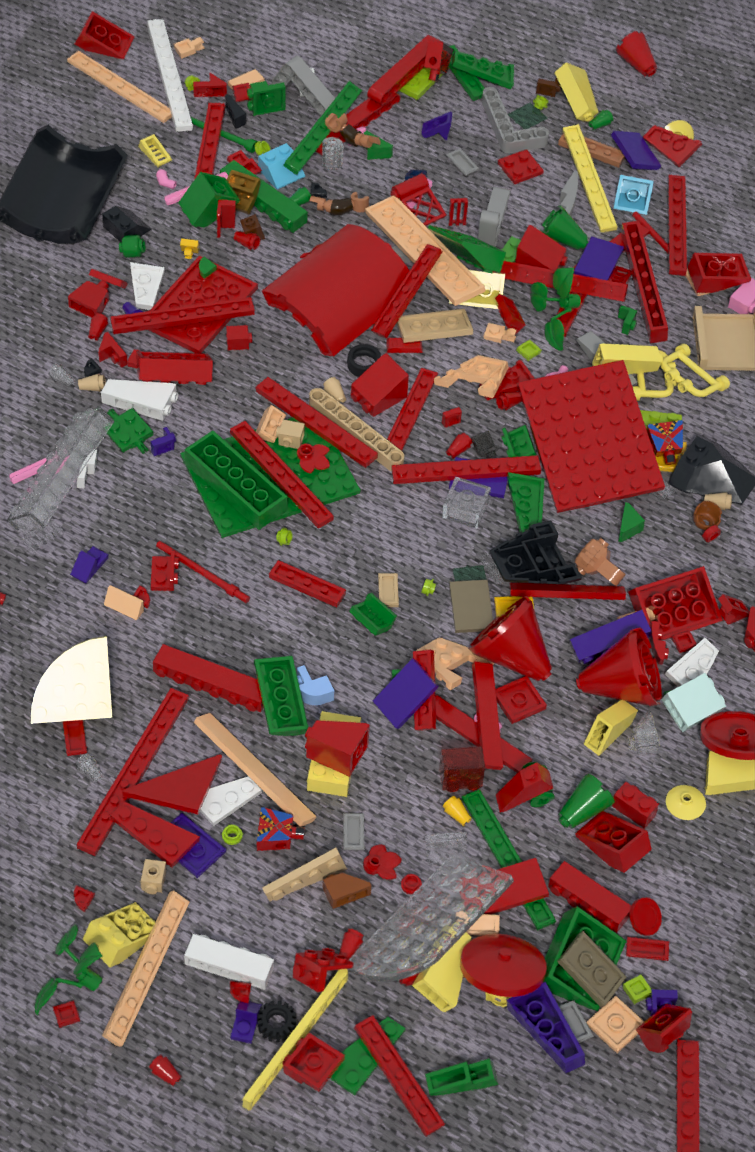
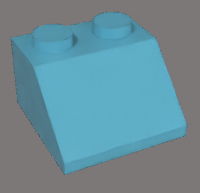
(273, 169)
(633, 194)

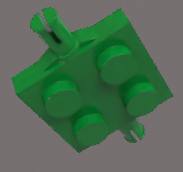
(129, 430)

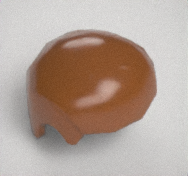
(708, 511)

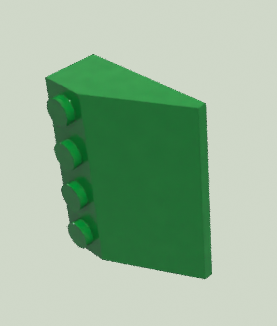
(471, 249)
(570, 926)

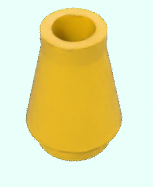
(456, 809)

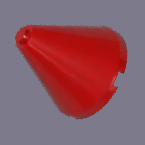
(515, 642)
(625, 672)

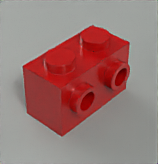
(635, 804)

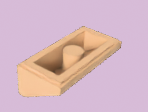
(269, 422)
(124, 602)

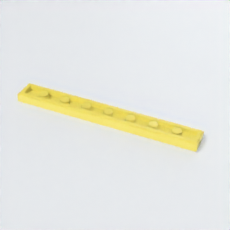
(589, 178)
(289, 1045)

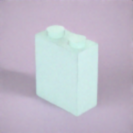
(693, 702)

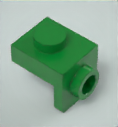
(629, 317)

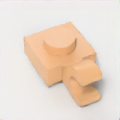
(187, 47)
(498, 333)

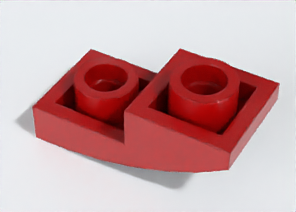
(658, 646)

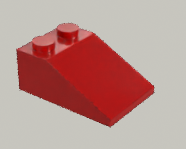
(103, 37)
(717, 271)
(615, 840)

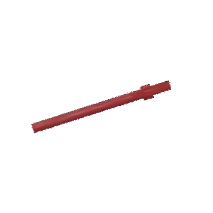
(230, 589)

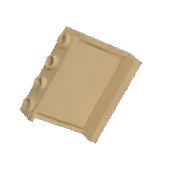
(724, 340)

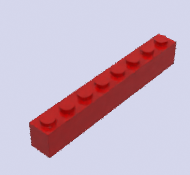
(644, 282)

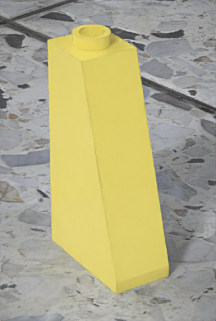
(578, 91)
(636, 357)
(728, 774)
(443, 979)

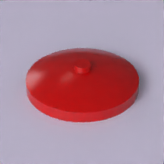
(730, 734)
(503, 965)

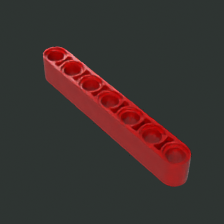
(400, 73)
(363, 115)

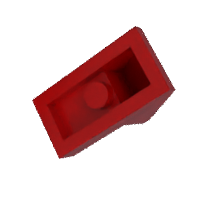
(212, 88)
(110, 348)
(732, 609)

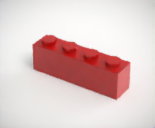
(589, 896)

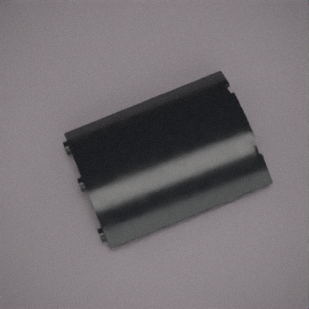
(59, 188)

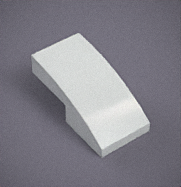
(88, 469)

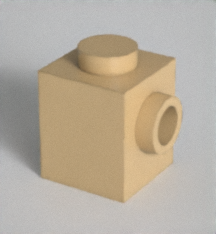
(290, 434)
(153, 876)

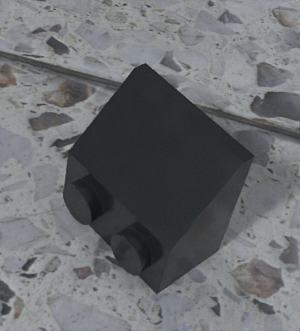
(123, 222)

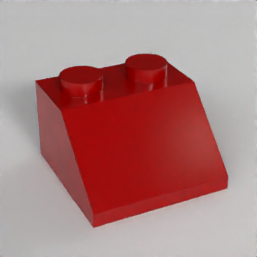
(664, 1027)

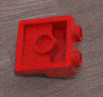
(312, 1062)

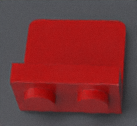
(312, 966)

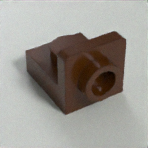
(548, 87)
(252, 225)

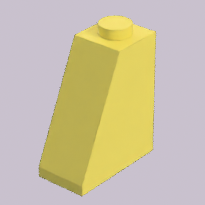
(610, 726)

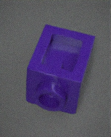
(163, 444)
(660, 998)

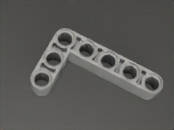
(299, 73)
(508, 139)
(493, 217)

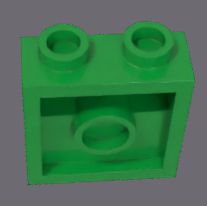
(266, 98)

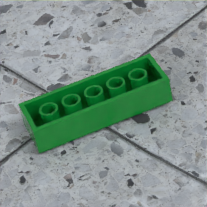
(236, 480)

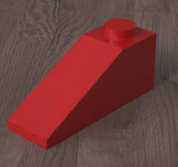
(524, 786)

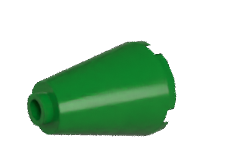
(564, 229)
(585, 802)

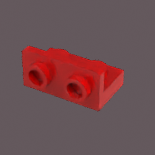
(509, 313)
(163, 572)

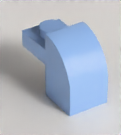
(314, 691)

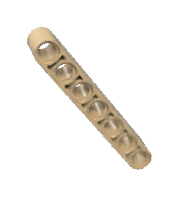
(339, 414)

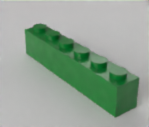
(273, 202)

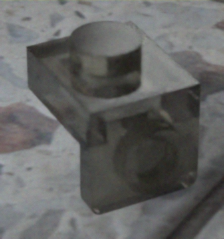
(484, 445)

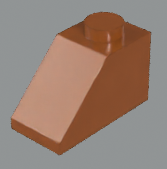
(344, 888)

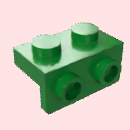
(518, 442)
(374, 615)

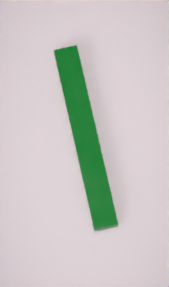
(319, 131)
(503, 851)

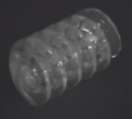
(332, 154)

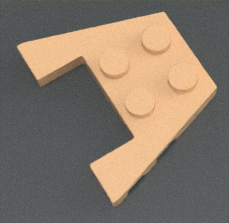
(480, 370)
(448, 657)

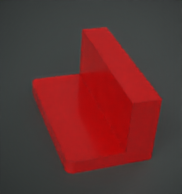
(225, 215)

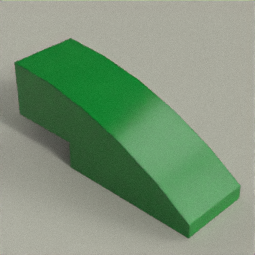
(462, 1078)

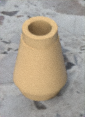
(92, 383)
(334, 388)
(723, 500)

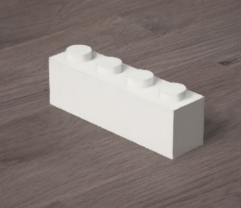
(229, 961)

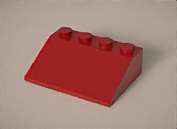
(678, 602)

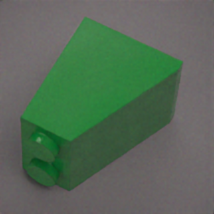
(202, 198)

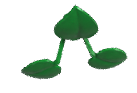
(562, 282)
(85, 976)

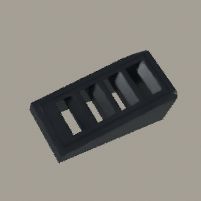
(236, 113)

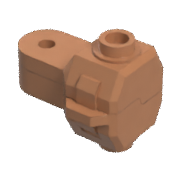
(596, 559)

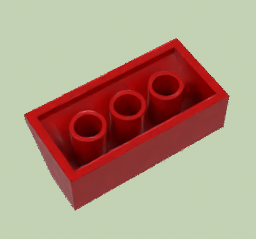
(174, 367)

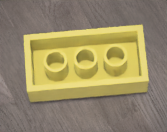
(325, 779)

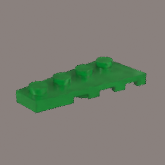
(491, 72)
(527, 499)
(359, 1062)

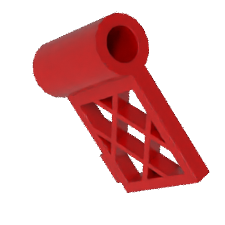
(416, 188)

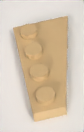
(306, 875)

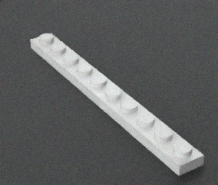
(169, 75)

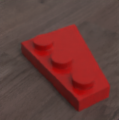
(671, 145)
(510, 381)

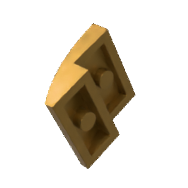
(246, 189)

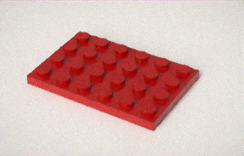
(194, 290)

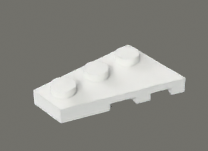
(146, 284)
(693, 663)
(227, 798)

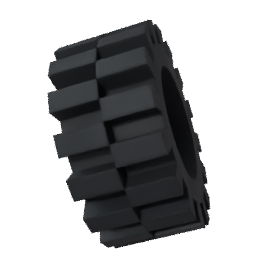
(272, 1010)

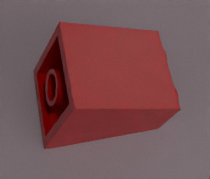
(540, 250)
(380, 386)
(337, 744)

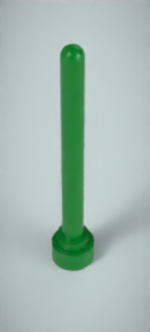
(248, 144)

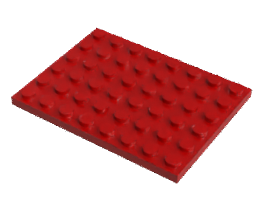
(590, 436)

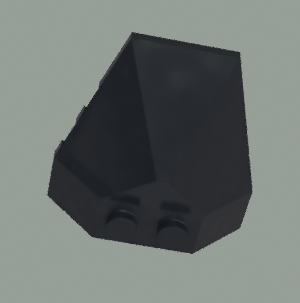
(712, 470)
(534, 557)

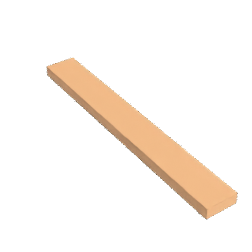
(120, 86)
(255, 769)
(145, 969)

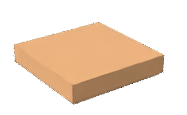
(615, 1024)

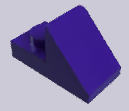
(437, 125)
(88, 564)
(245, 1022)

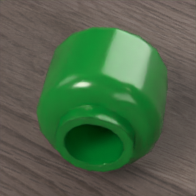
(132, 246)

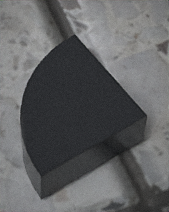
(317, 190)
(91, 368)

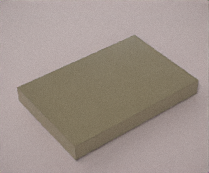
(470, 605)
(592, 969)

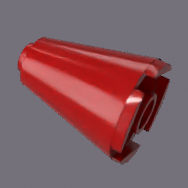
(637, 53)

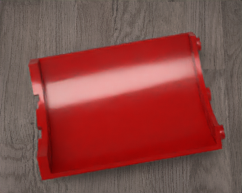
(340, 287)

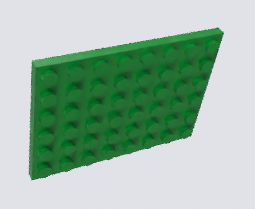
(327, 485)

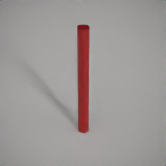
(653, 233)

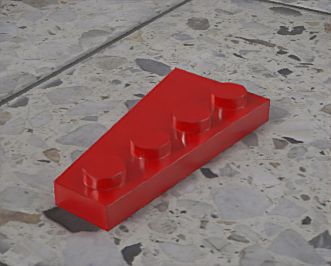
(157, 835)

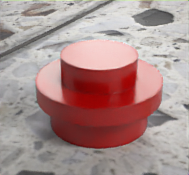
(410, 883)

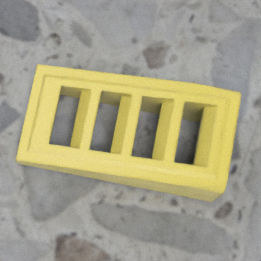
(152, 140)

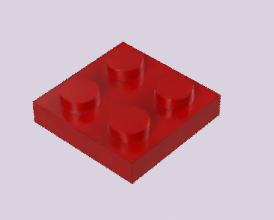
(520, 166)
(519, 699)

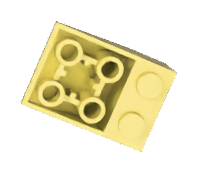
(120, 933)

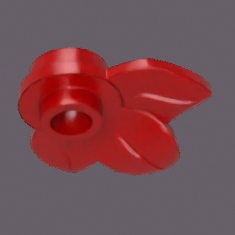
(313, 457)
(384, 862)

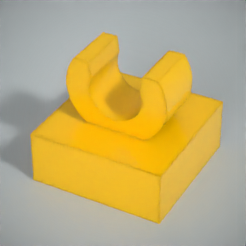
(189, 247)

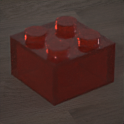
(462, 768)

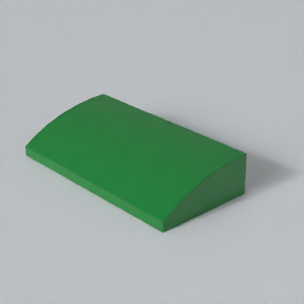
(281, 696)

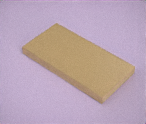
(434, 325)

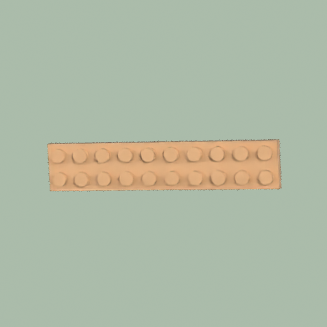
(412, 237)

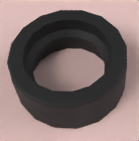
(361, 350)

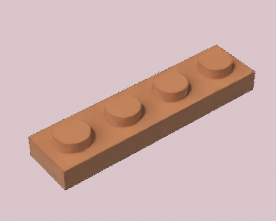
(599, 151)

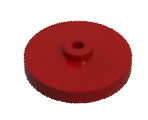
(645, 916)

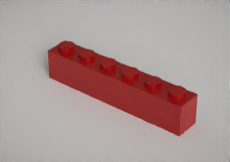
(208, 677)

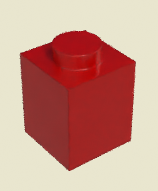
(238, 337)

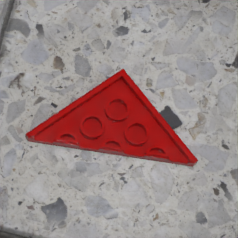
(179, 789)

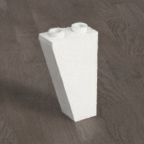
(146, 398)

